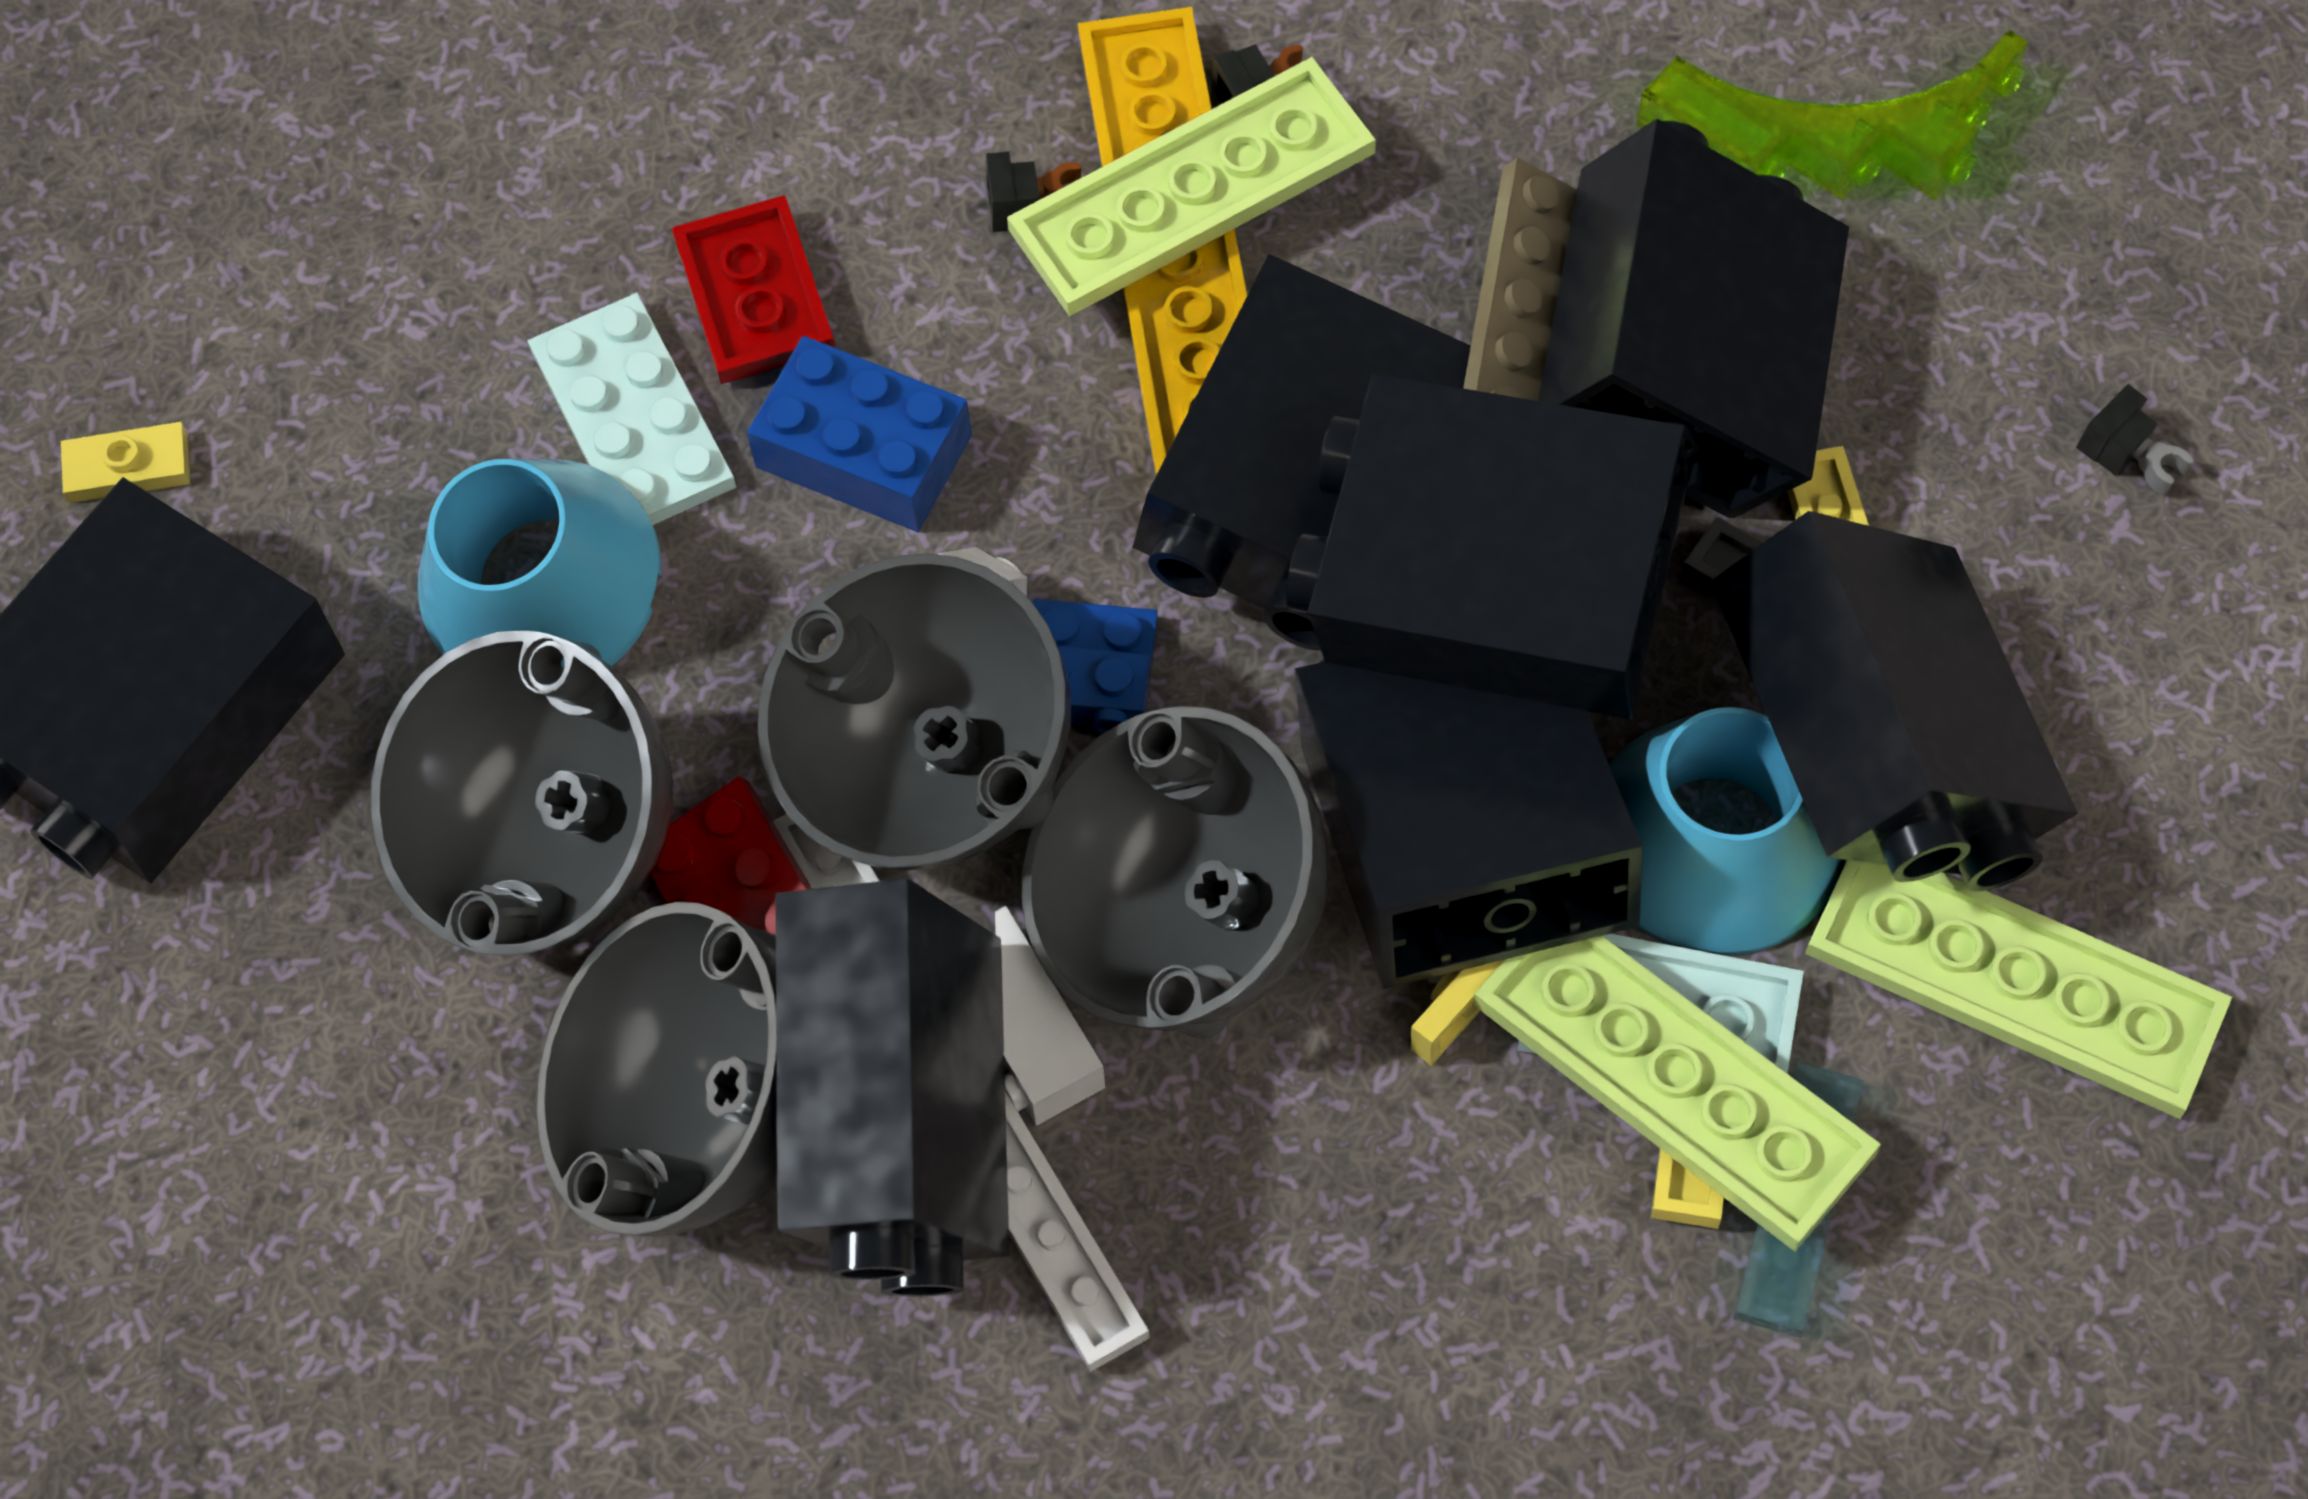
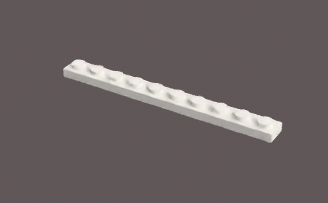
(1039, 1210)

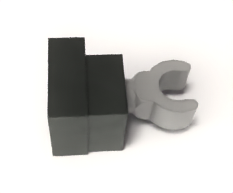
(2124, 433)

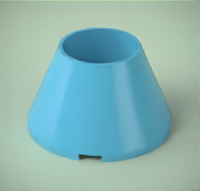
(586, 589)
(1714, 886)

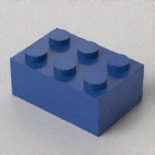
(860, 433)

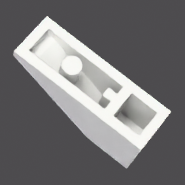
(1044, 1048)

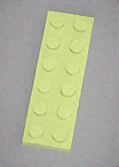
(1190, 186)
(2024, 981)
(1682, 1082)

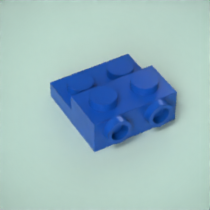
(1105, 658)

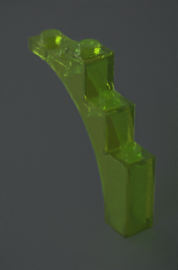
(1917, 136)

